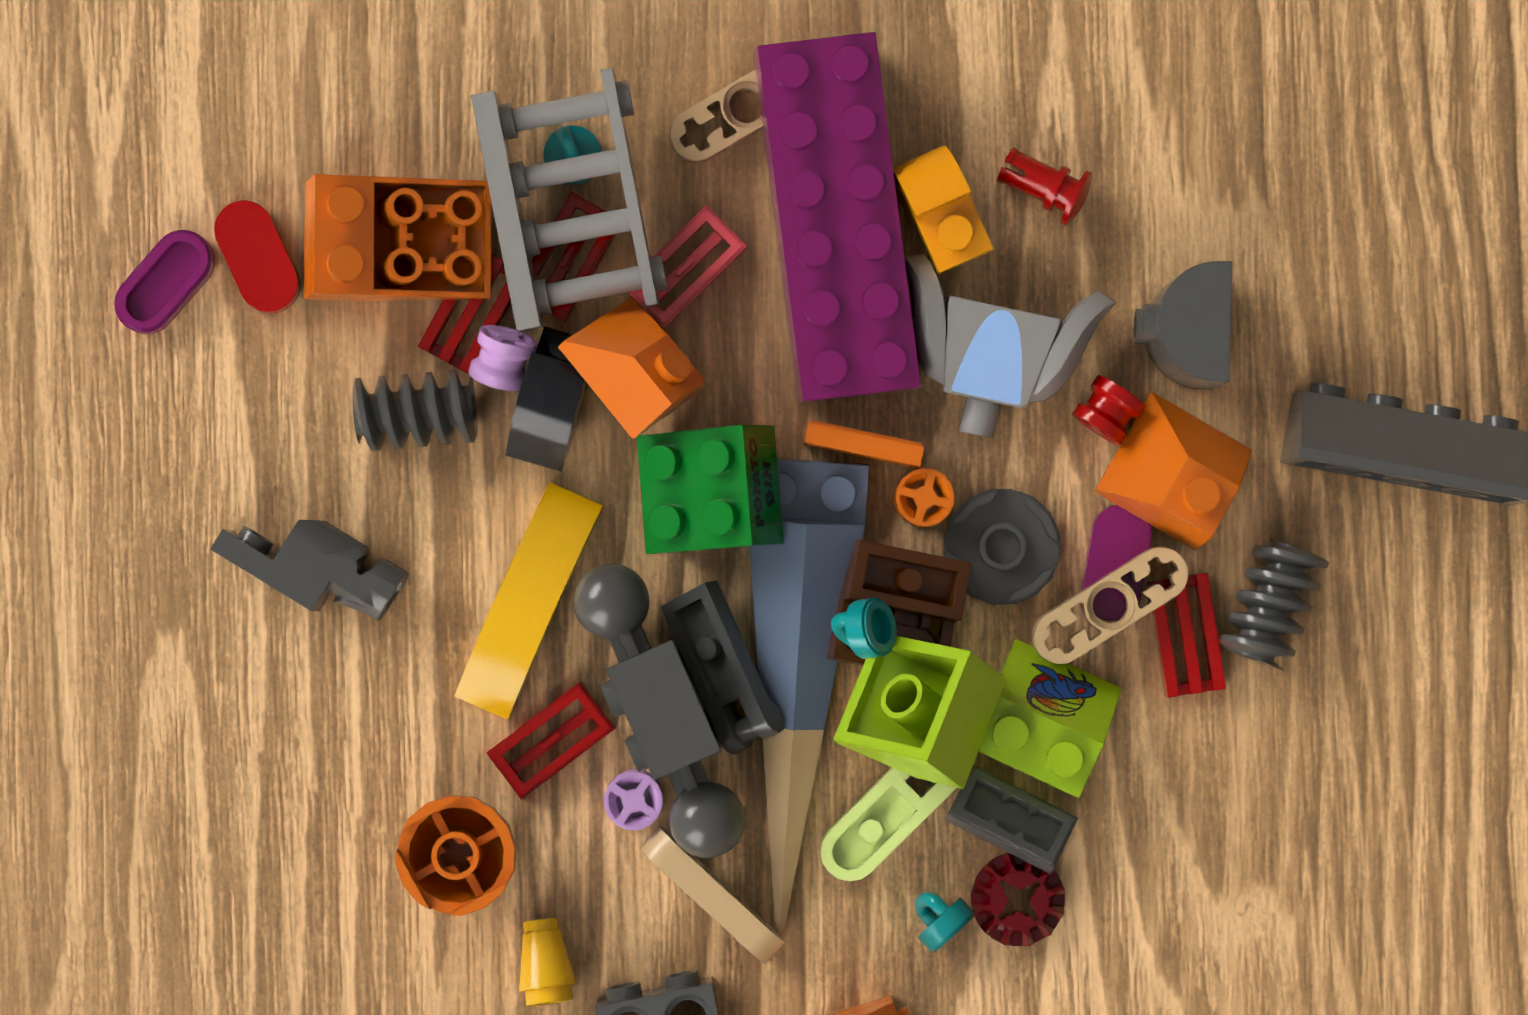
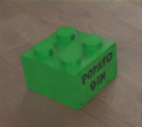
(710, 489)

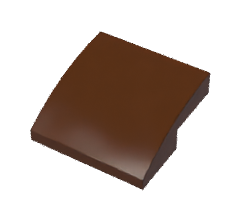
(918, 587)

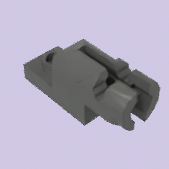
(315, 563)

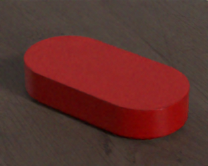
(257, 256)

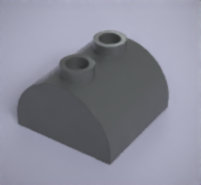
(1190, 326)

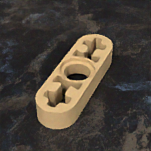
(701, 116)
(1154, 593)
(713, 895)

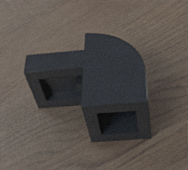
(547, 405)

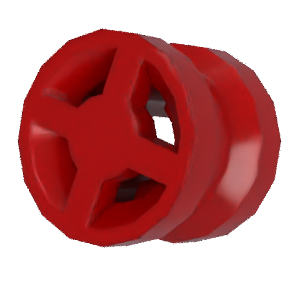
(1108, 410)

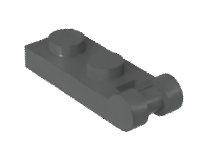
(722, 667)

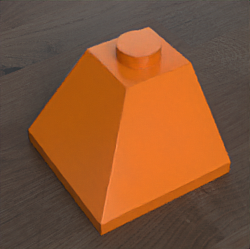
(633, 366)
(1175, 472)

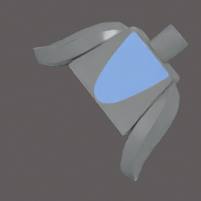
(994, 350)

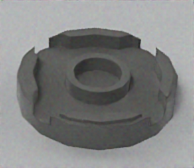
(1008, 543)

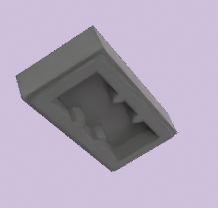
(1011, 819)

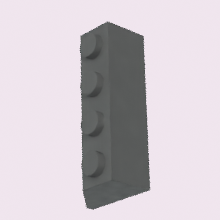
(1407, 446)

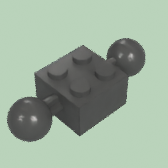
(662, 710)

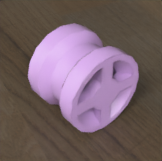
(501, 357)
(628, 806)

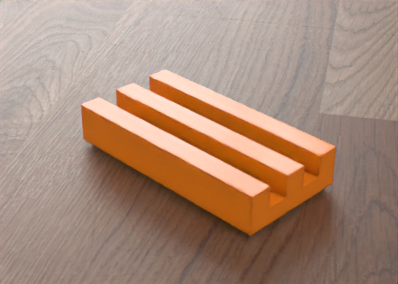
(864, 444)

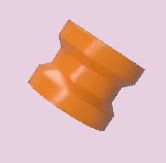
(935, 491)

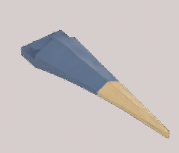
(793, 603)

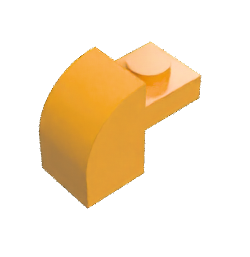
(941, 208)

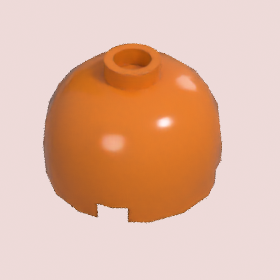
(456, 855)

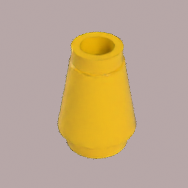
(545, 964)

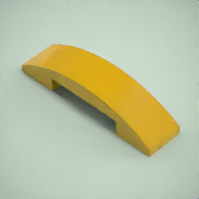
(527, 600)

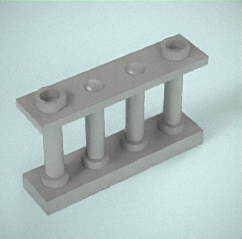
(512, 181)

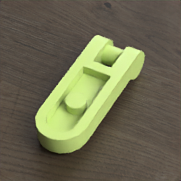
(877, 825)

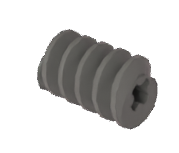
(415, 411)
(1272, 603)

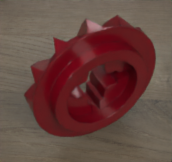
(1016, 928)

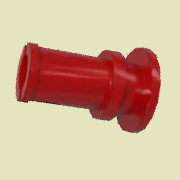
(1047, 184)

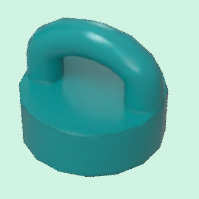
(569, 143)
(866, 628)
(944, 927)

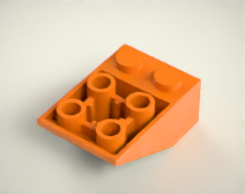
(396, 238)

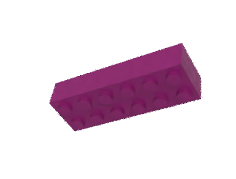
(836, 217)

